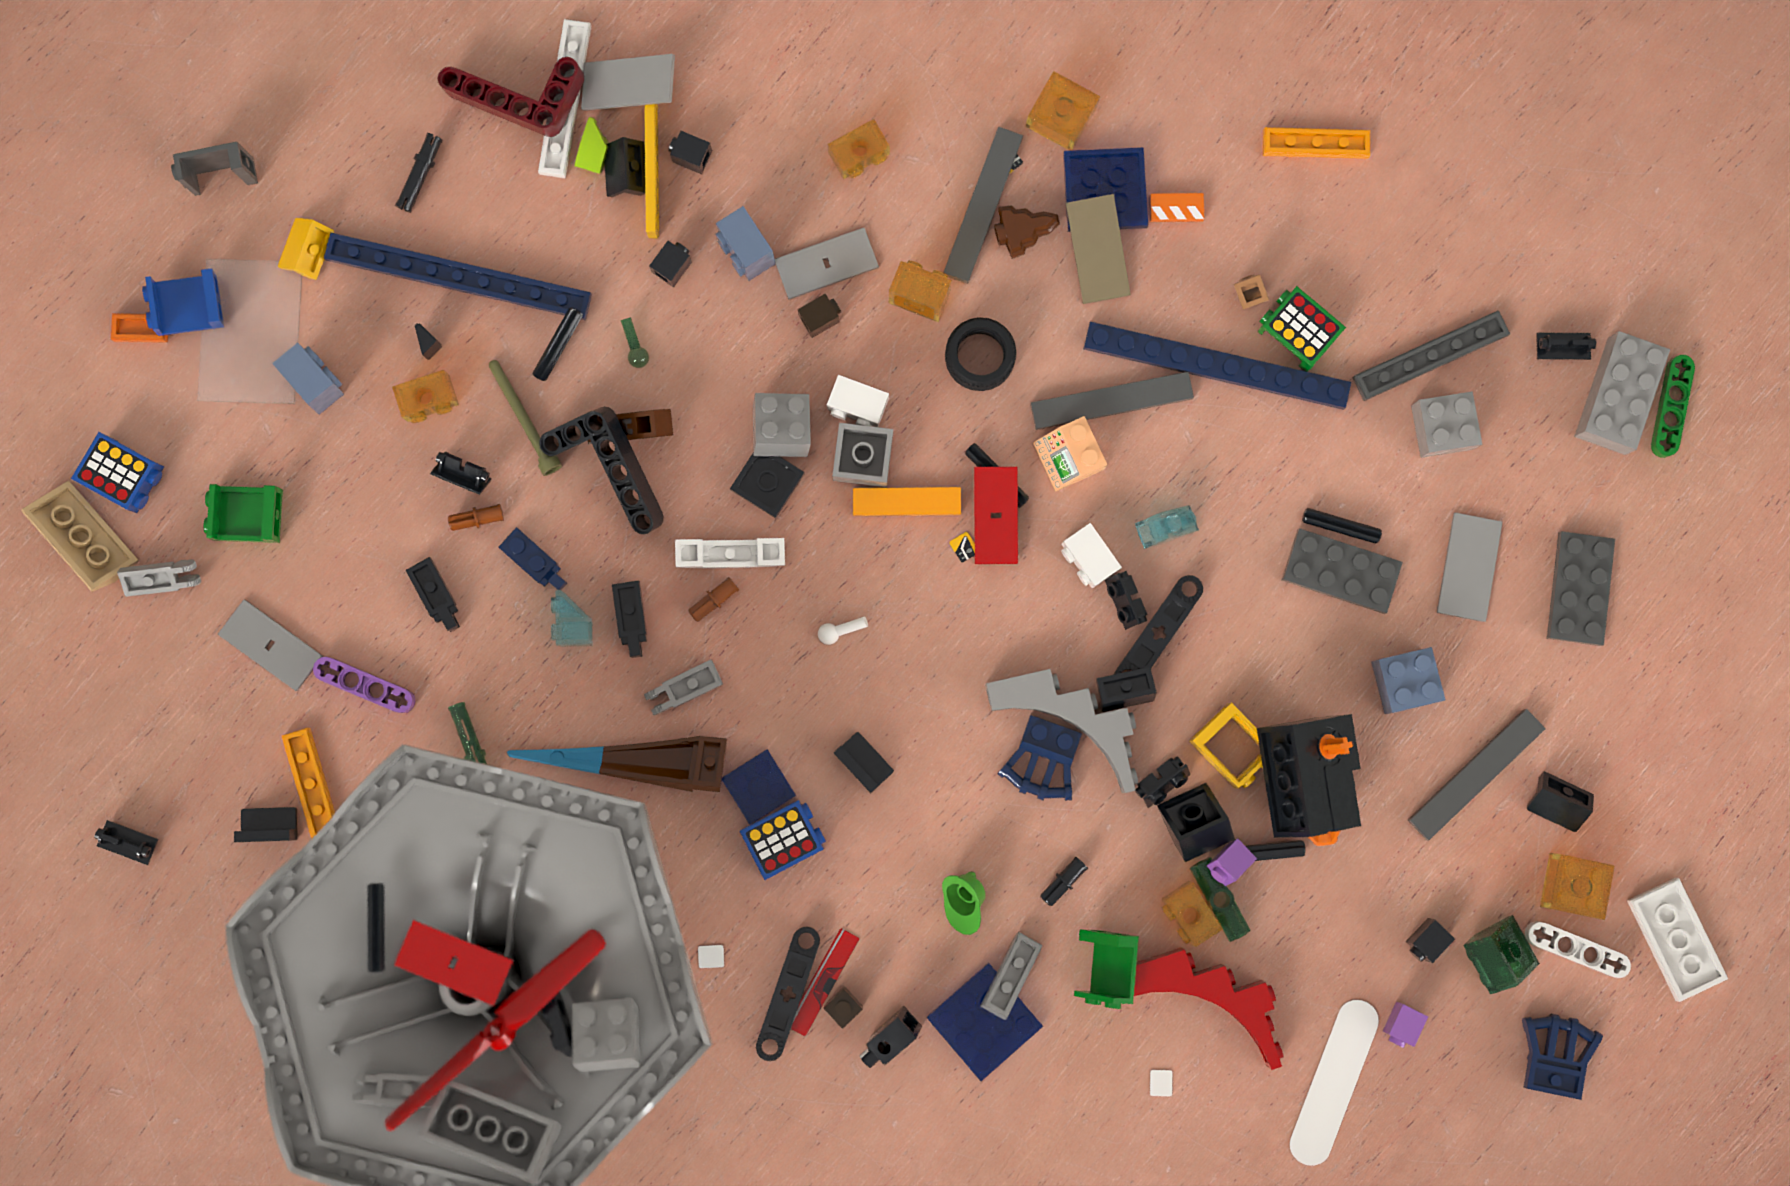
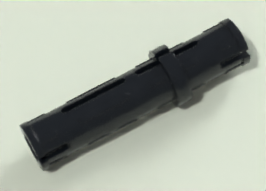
(419, 171)

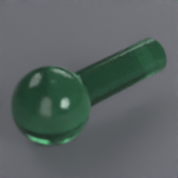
(637, 356)

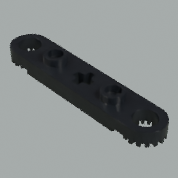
(1170, 617)
(782, 1012)

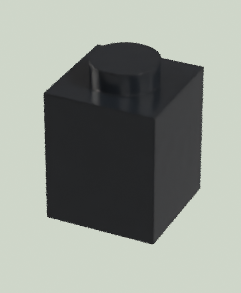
(690, 152)
(671, 263)
(1429, 941)

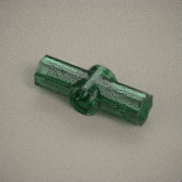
(1227, 915)

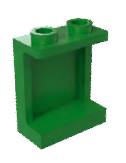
(243, 513)

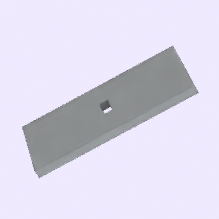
(805, 269)
(252, 632)

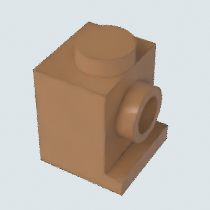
(1251, 291)

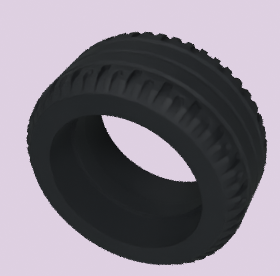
(987, 327)

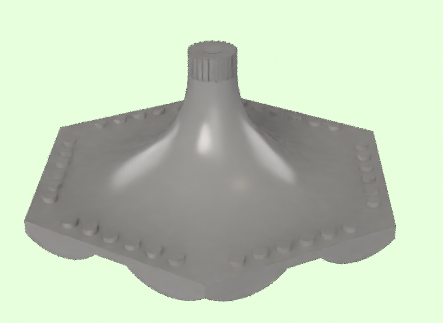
(501, 866)

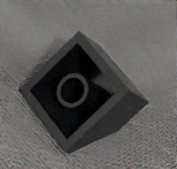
(1196, 822)

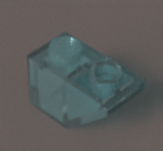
(1166, 526)
(572, 623)

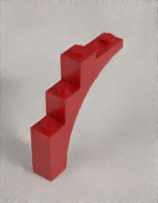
(1246, 1003)

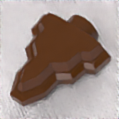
(1022, 228)

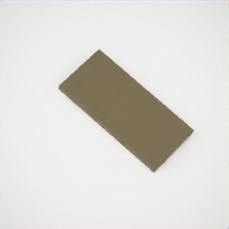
(1098, 249)

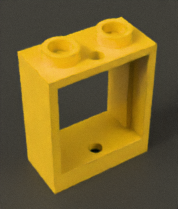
(1229, 711)

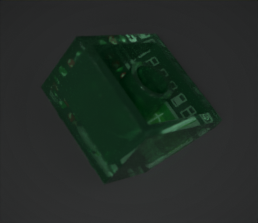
(1501, 955)

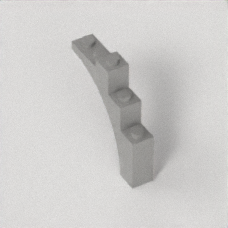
(1106, 730)

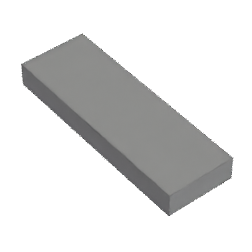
(1011, 975)

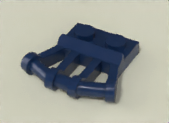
(1050, 742)
(1557, 1074)

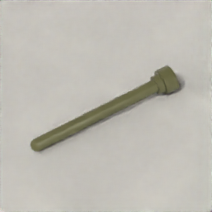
(547, 463)

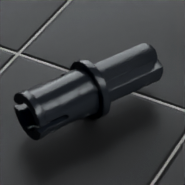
(1063, 881)

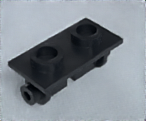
(1565, 346)
(469, 477)
(1129, 611)
(1156, 790)
(126, 842)

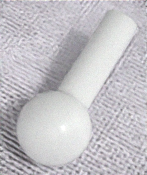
(829, 633)

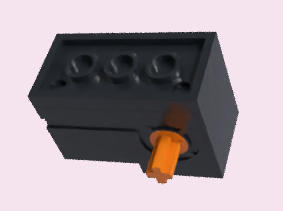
(1311, 777)

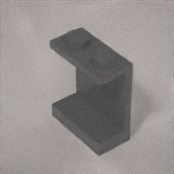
(210, 159)

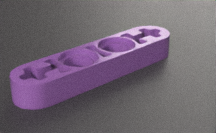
(362, 689)

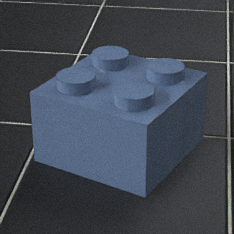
(745, 243)
(304, 373)
(1408, 680)

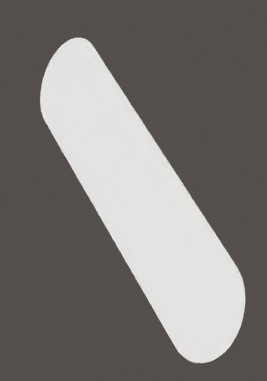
(1334, 1082)

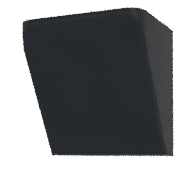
(428, 343)

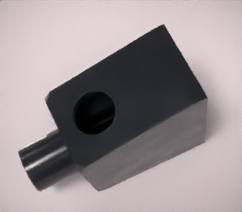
(897, 1031)

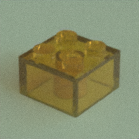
(1062, 111)
(920, 290)
(1577, 886)

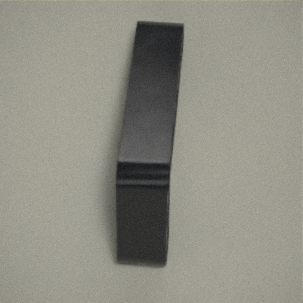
(611, 462)

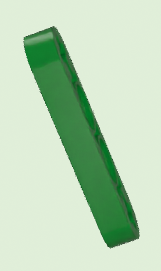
(1667, 404)

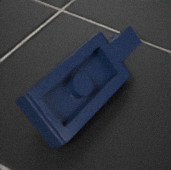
(532, 559)

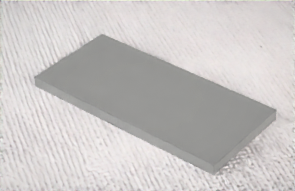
(628, 82)
(1469, 567)

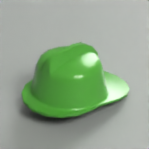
(963, 901)

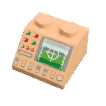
(1070, 454)

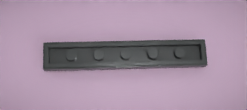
(983, 205)
(1431, 355)
(1112, 400)
(1476, 774)

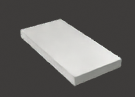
(1677, 939)

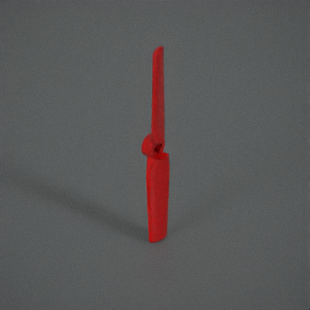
(512, 1014)

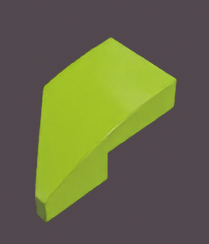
(592, 148)

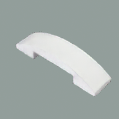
(729, 553)

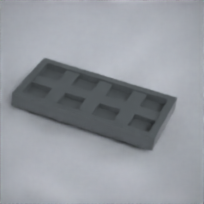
(1342, 571)
(1581, 588)

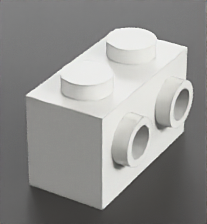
(857, 402)
(1090, 556)

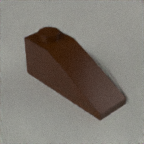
(645, 424)

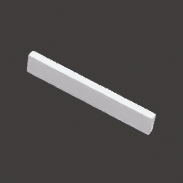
(557, 149)

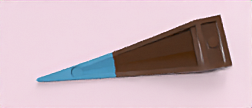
(674, 763)

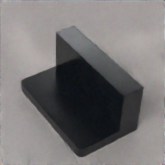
(625, 167)
(1126, 689)
(864, 762)
(1561, 802)
(267, 825)

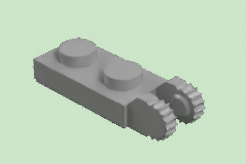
(157, 577)
(686, 686)
(391, 1089)

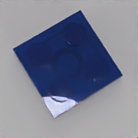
(758, 786)

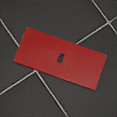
(996, 493)
(476, 972)

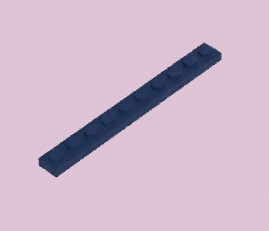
(455, 275)
(1217, 365)

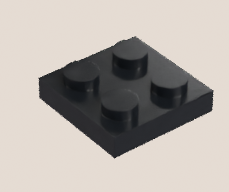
(767, 482)

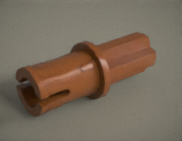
(475, 517)
(713, 599)

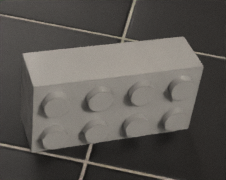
(1622, 393)
(491, 1131)

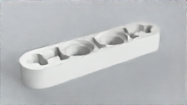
(1577, 949)

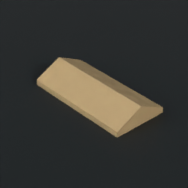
(80, 536)

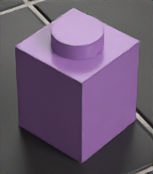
(1231, 862)
(1404, 1025)

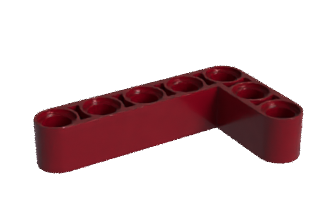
(515, 102)

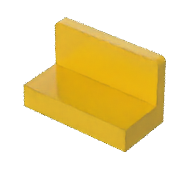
(305, 247)

